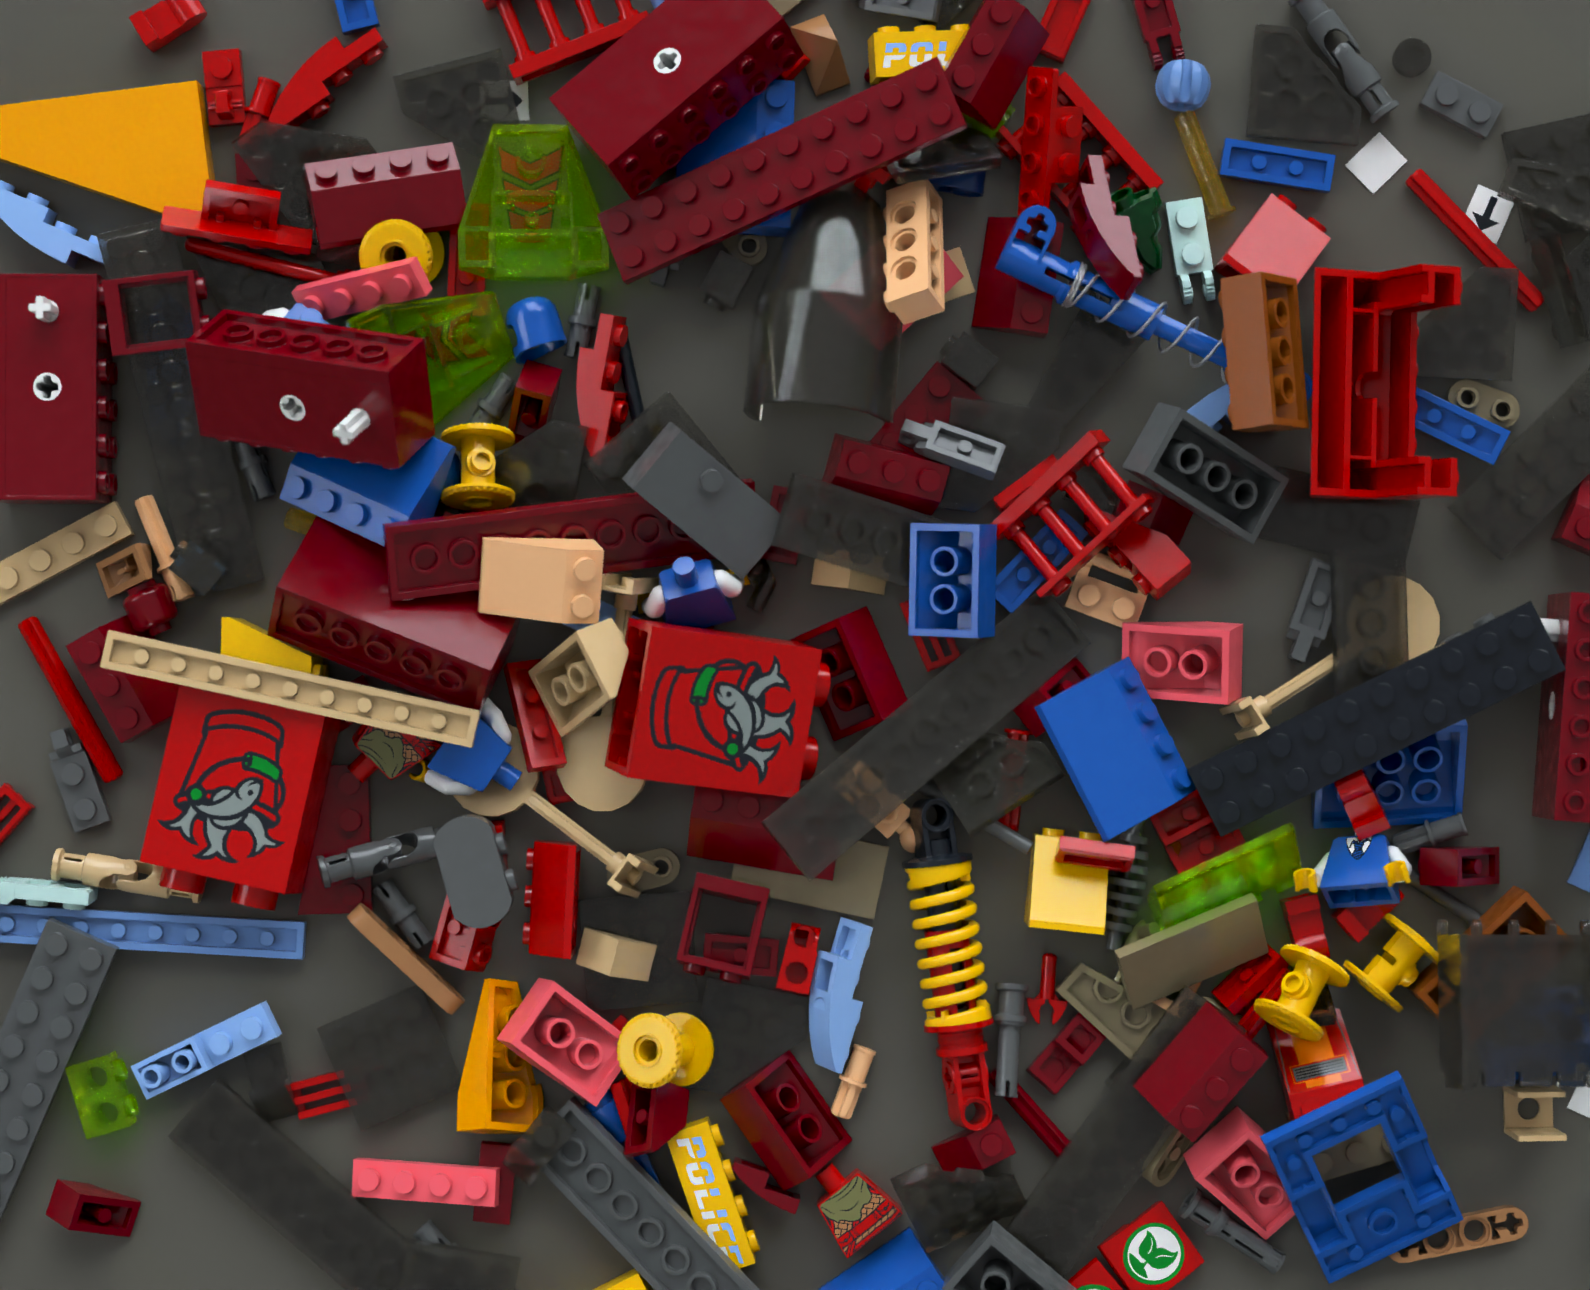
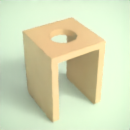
(1539, 1127)

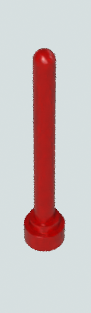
(258, 261)

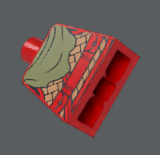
(388, 752)
(854, 1207)

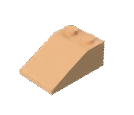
(541, 579)

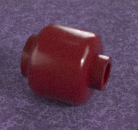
(150, 607)

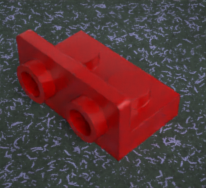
(462, 945)

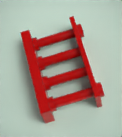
(562, 50)
(1094, 124)
(1063, 477)

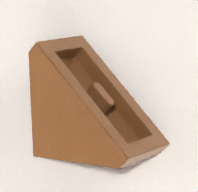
(819, 44)
(126, 569)

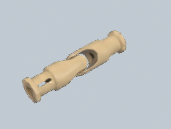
(113, 873)

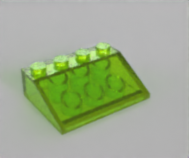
(1251, 867)

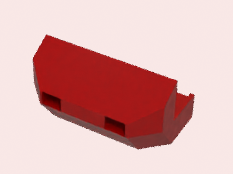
(1367, 383)

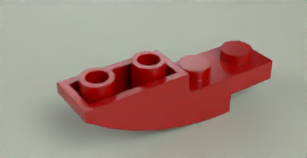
(330, 65)
(597, 373)

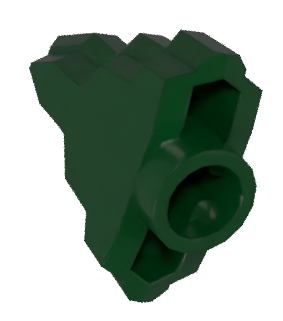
(1145, 222)

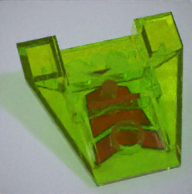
(531, 209)
(461, 336)

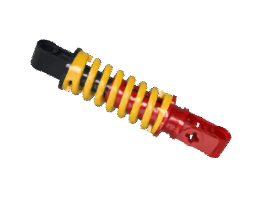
(950, 952)

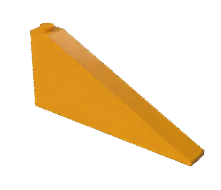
(123, 144)

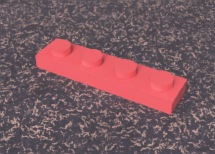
(365, 288)
(426, 1182)

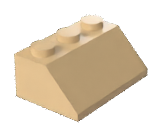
(581, 674)

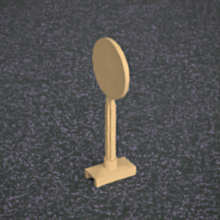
(1422, 637)
(586, 746)
(499, 801)

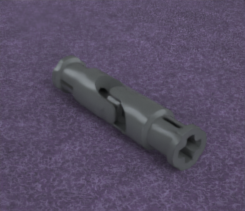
(1358, 74)
(378, 856)

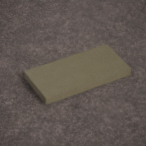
(851, 892)
(1192, 951)

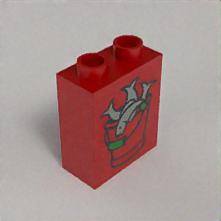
(716, 709)
(239, 796)

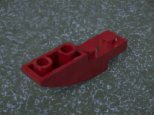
(1102, 233)

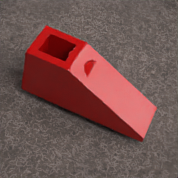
(1148, 555)

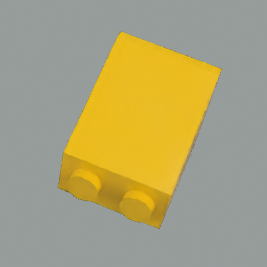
(252, 643)
(1062, 893)

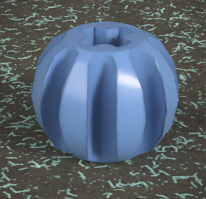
(1183, 85)

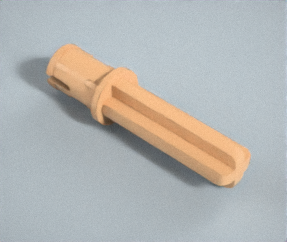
(162, 547)

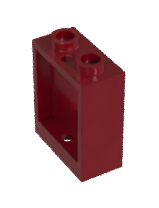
(117, 311)
(733, 891)

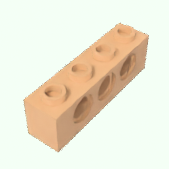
(914, 251)

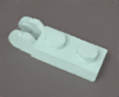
(1190, 246)
(41, 892)

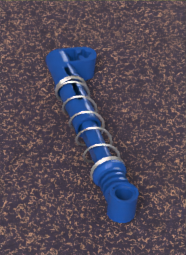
(1134, 315)

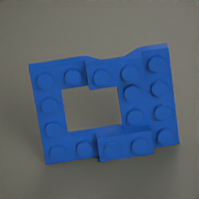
(1379, 1217)

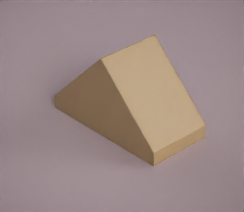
(838, 577)
(616, 955)

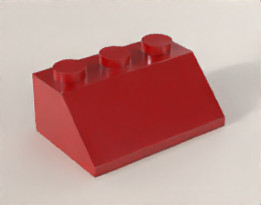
(552, 898)

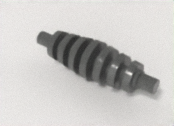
(1126, 882)

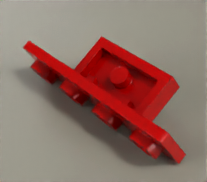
(1049, 140)
(238, 216)

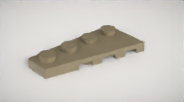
(1108, 1008)

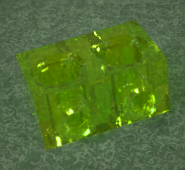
(91, 1096)

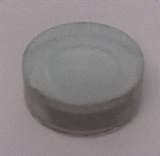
(1411, 57)

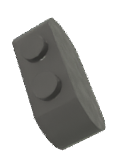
(475, 870)

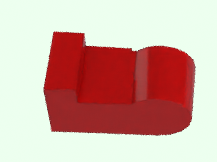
(167, 21)
(1362, 805)
(1360, 919)
(1305, 922)
(799, 959)

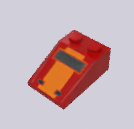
(1315, 1071)

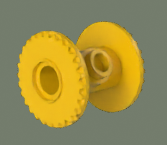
(383, 243)
(478, 448)
(1396, 964)
(1301, 991)
(665, 1049)

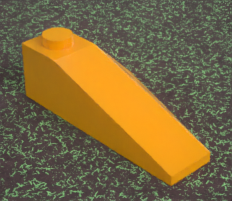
(496, 1084)

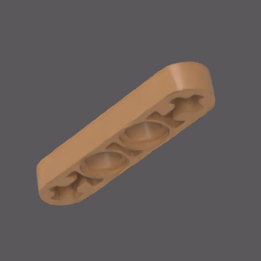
(406, 958)
(1458, 1242)

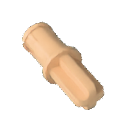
(852, 1081)

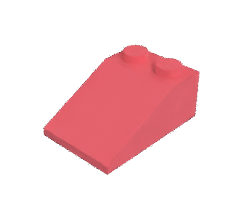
(1187, 659)
(564, 1040)
(1240, 1174)

